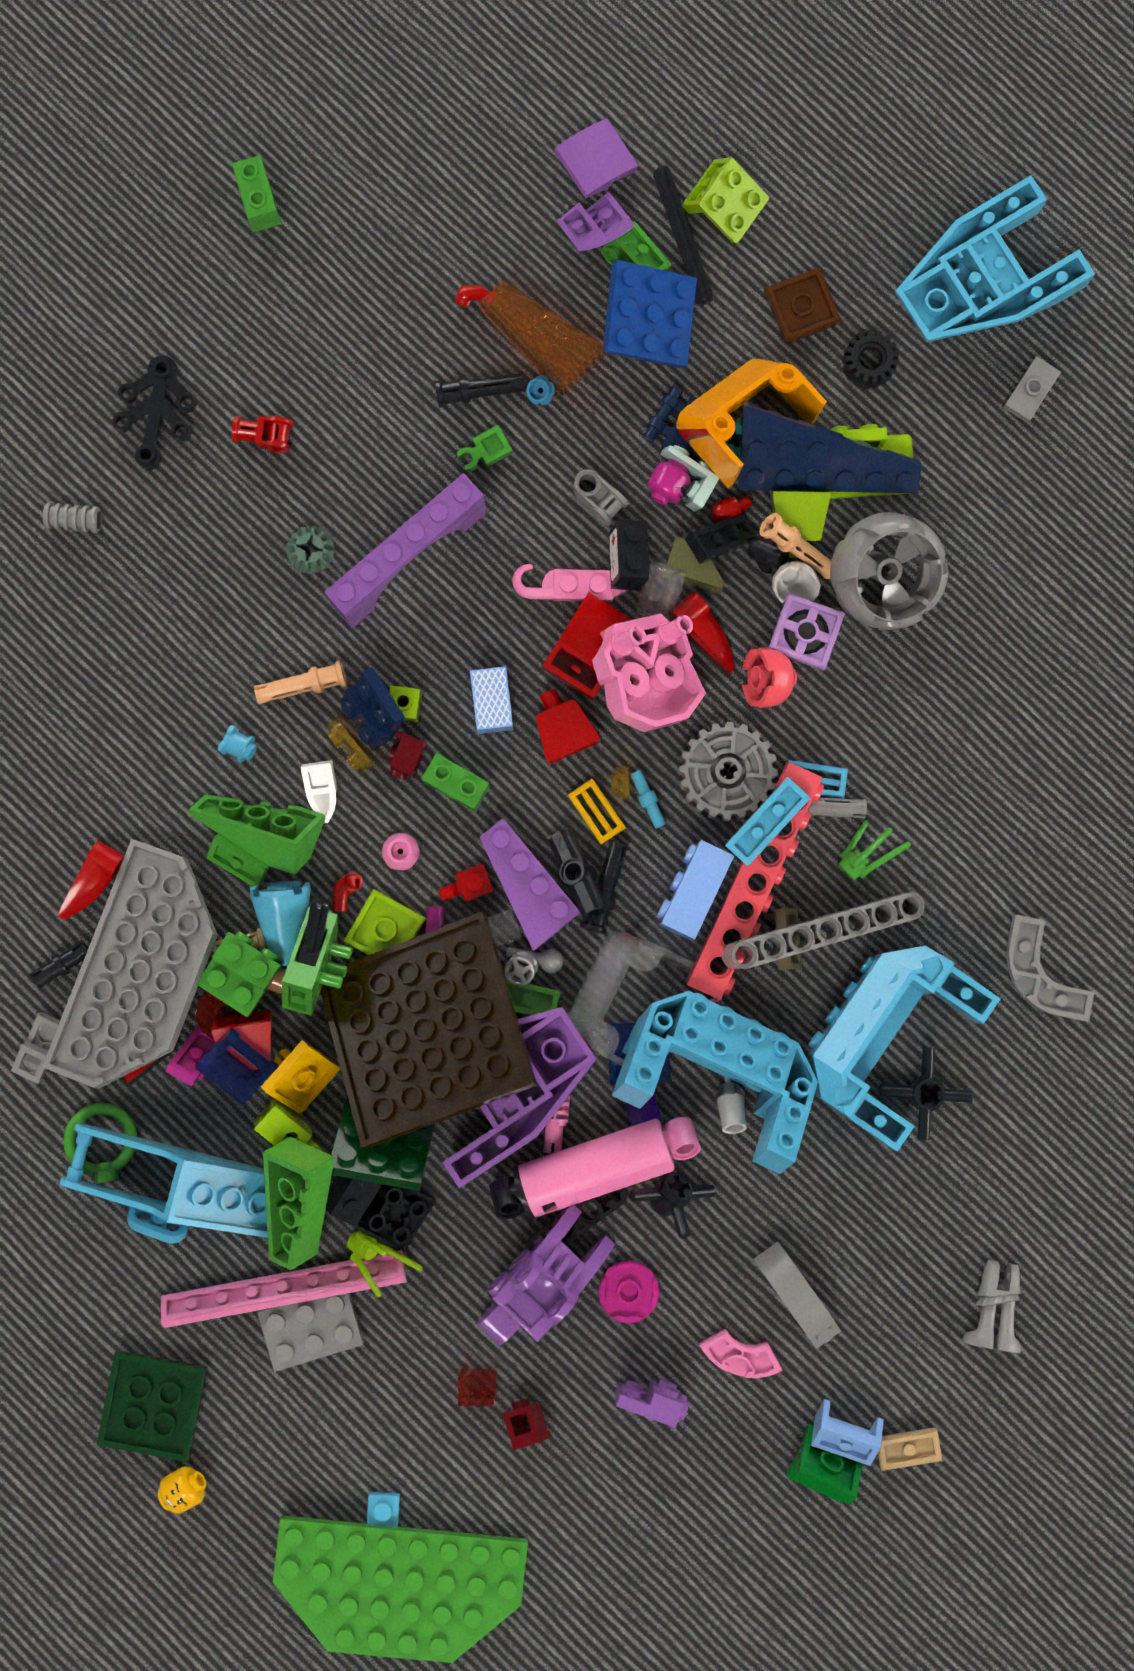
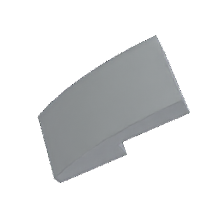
(35, 1049)

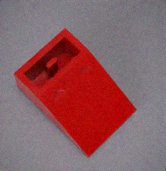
(579, 644)

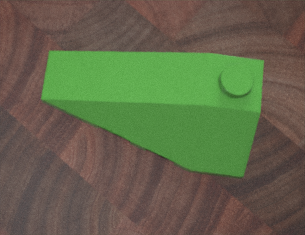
(270, 834)

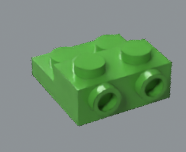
(240, 973)

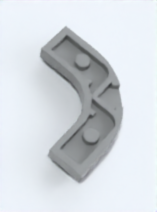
(1030, 978)

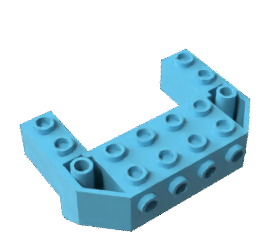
(869, 1021)
(733, 1048)

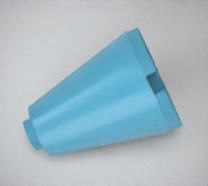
(281, 914)

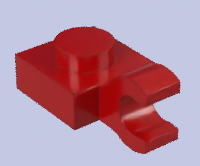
(471, 884)

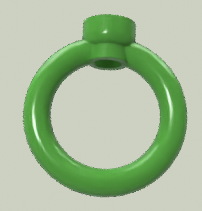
(104, 1171)

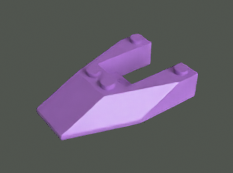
(559, 1063)

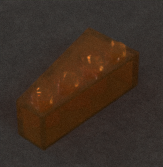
(542, 337)

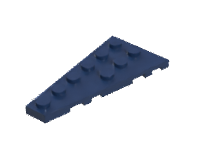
(807, 457)

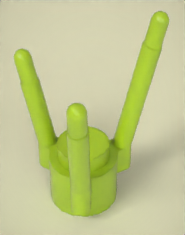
(367, 1248)

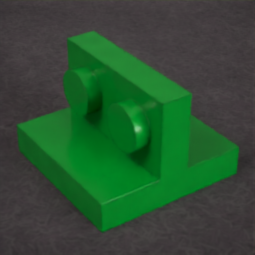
(825, 1471)

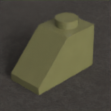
(698, 575)

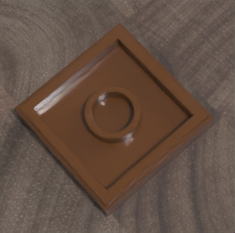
(802, 305)

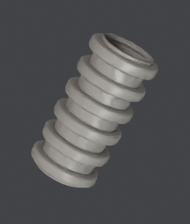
(72, 517)

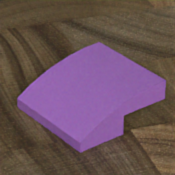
(596, 158)
(597, 224)

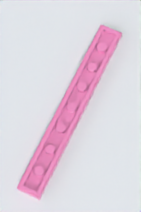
(278, 1290)

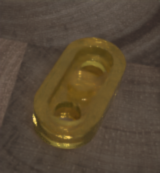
(356, 756)

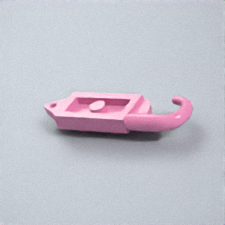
(568, 585)

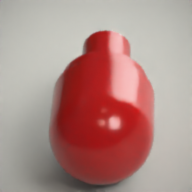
(729, 508)

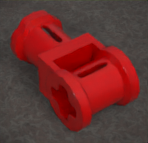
(267, 432)

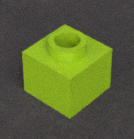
(414, 695)

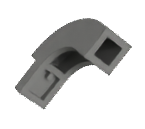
(797, 1295)

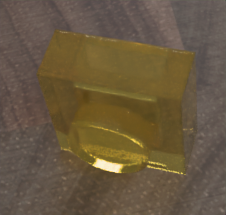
(620, 783)

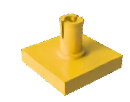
(300, 1076)

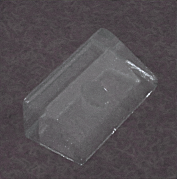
(660, 591)

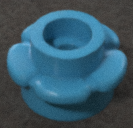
(533, 390)

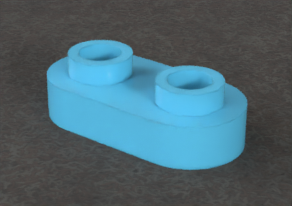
(155, 1226)

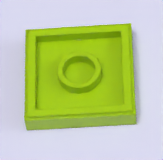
(383, 924)

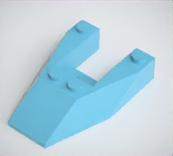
(973, 277)

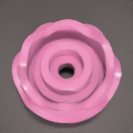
(410, 851)

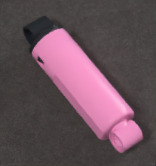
(594, 1168)

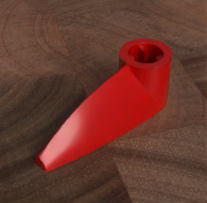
(706, 630)
(94, 876)

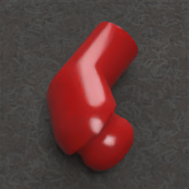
(470, 292)
(343, 888)

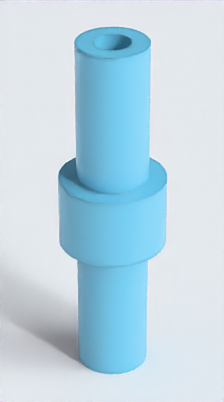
(648, 799)

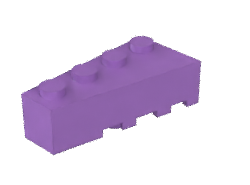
(530, 889)

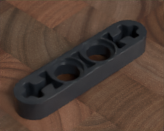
(581, 1224)

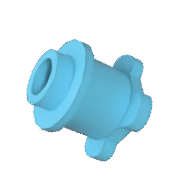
(237, 745)

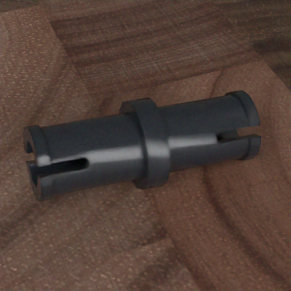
(59, 964)

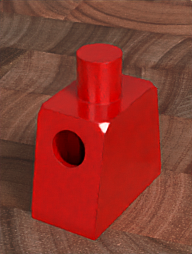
(563, 728)
(253, 1030)

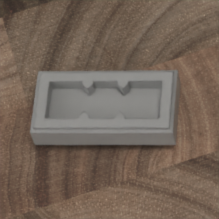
(1032, 389)

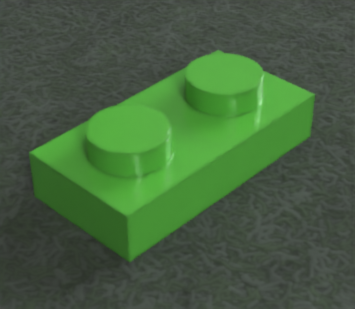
(237, 861)
(533, 999)

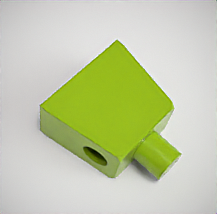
(803, 510)
(280, 1120)

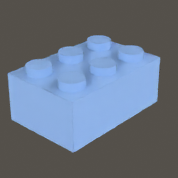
(694, 889)

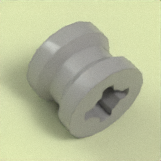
(518, 973)

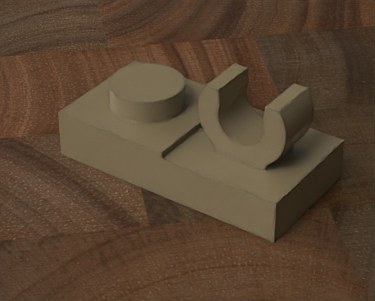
(784, 918)

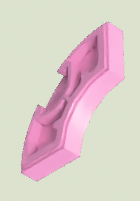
(740, 1358)

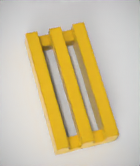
(582, 790)

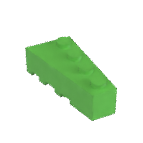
(296, 1200)

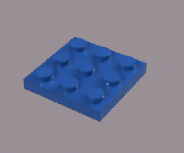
(649, 314)

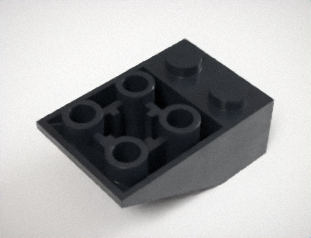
(379, 1209)

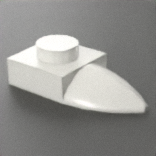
(320, 787)

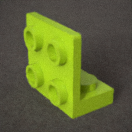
(727, 198)

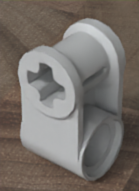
(600, 497)

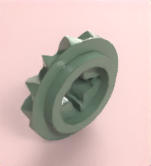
(318, 560)

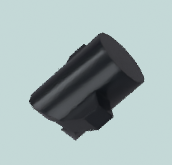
(767, 554)

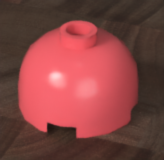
(768, 677)

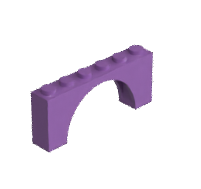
(451, 510)

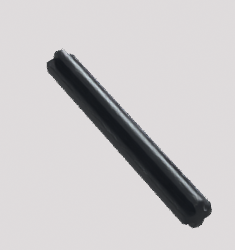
(682, 234)

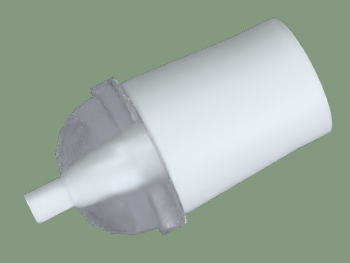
(731, 1107)

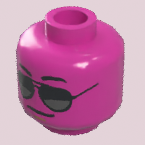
(669, 482)

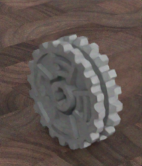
(747, 784)

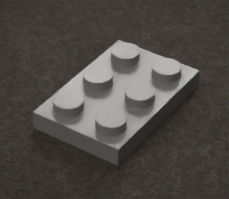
(310, 1330)

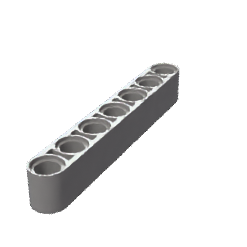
(810, 930)

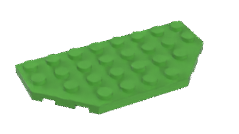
(397, 1586)

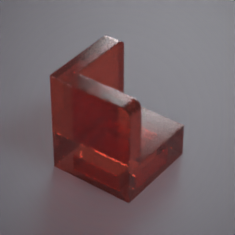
(476, 1387)

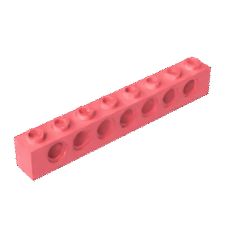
(721, 983)

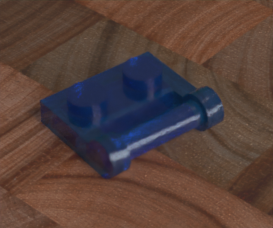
(230, 1072)

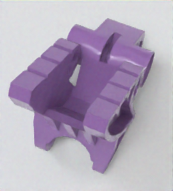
(542, 1283)

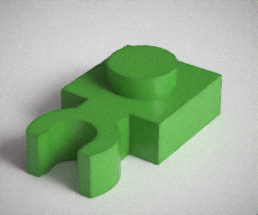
(489, 446)

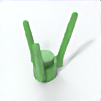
(855, 863)

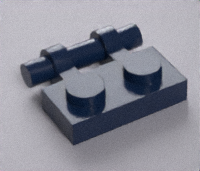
(657, 424)

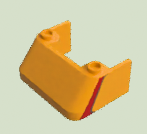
(708, 422)

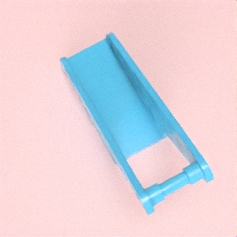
(204, 1189)

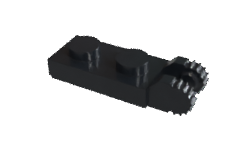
(719, 539)

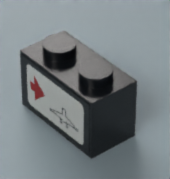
(628, 555)

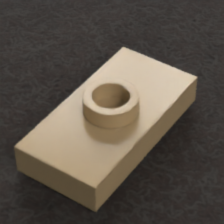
(909, 1449)

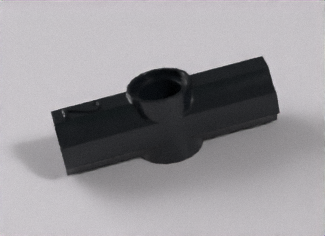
(584, 889)

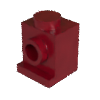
(406, 756)
(519, 1431)

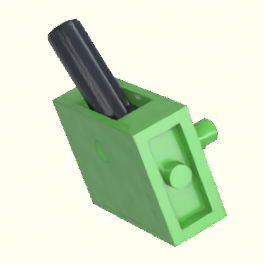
(311, 959)

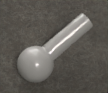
(549, 960)

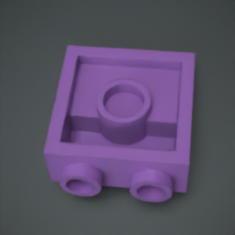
(660, 1403)

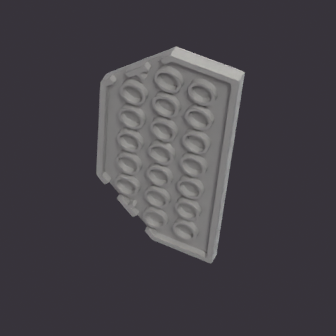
(136, 971)

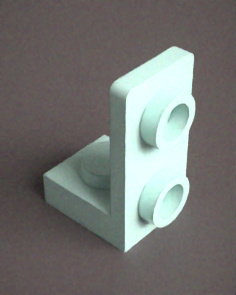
(699, 490)

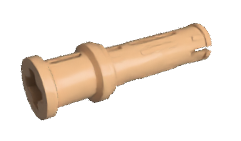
(790, 540)
(314, 680)

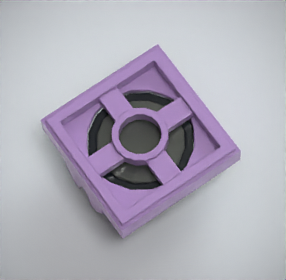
(805, 633)

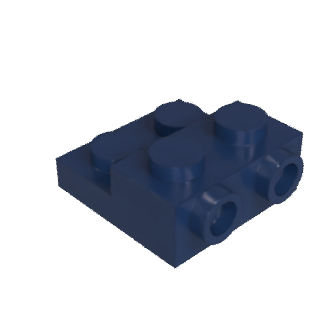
(372, 710)

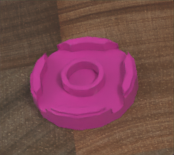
(628, 1291)

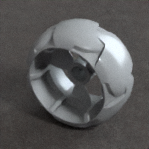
(899, 606)

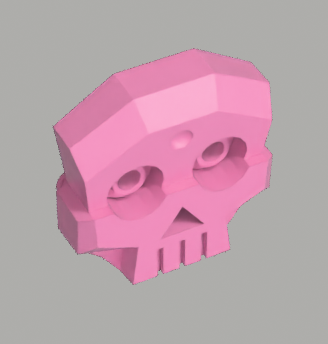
(643, 652)

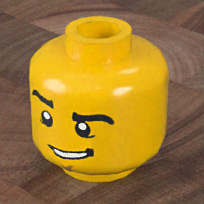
(181, 1490)

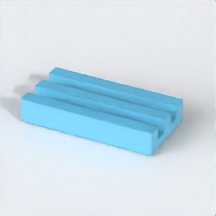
(825, 781)

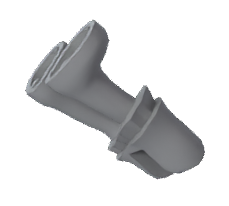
(990, 1295)

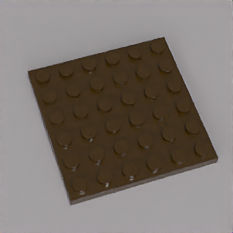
(426, 1031)

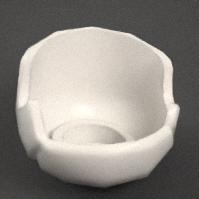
(796, 579)

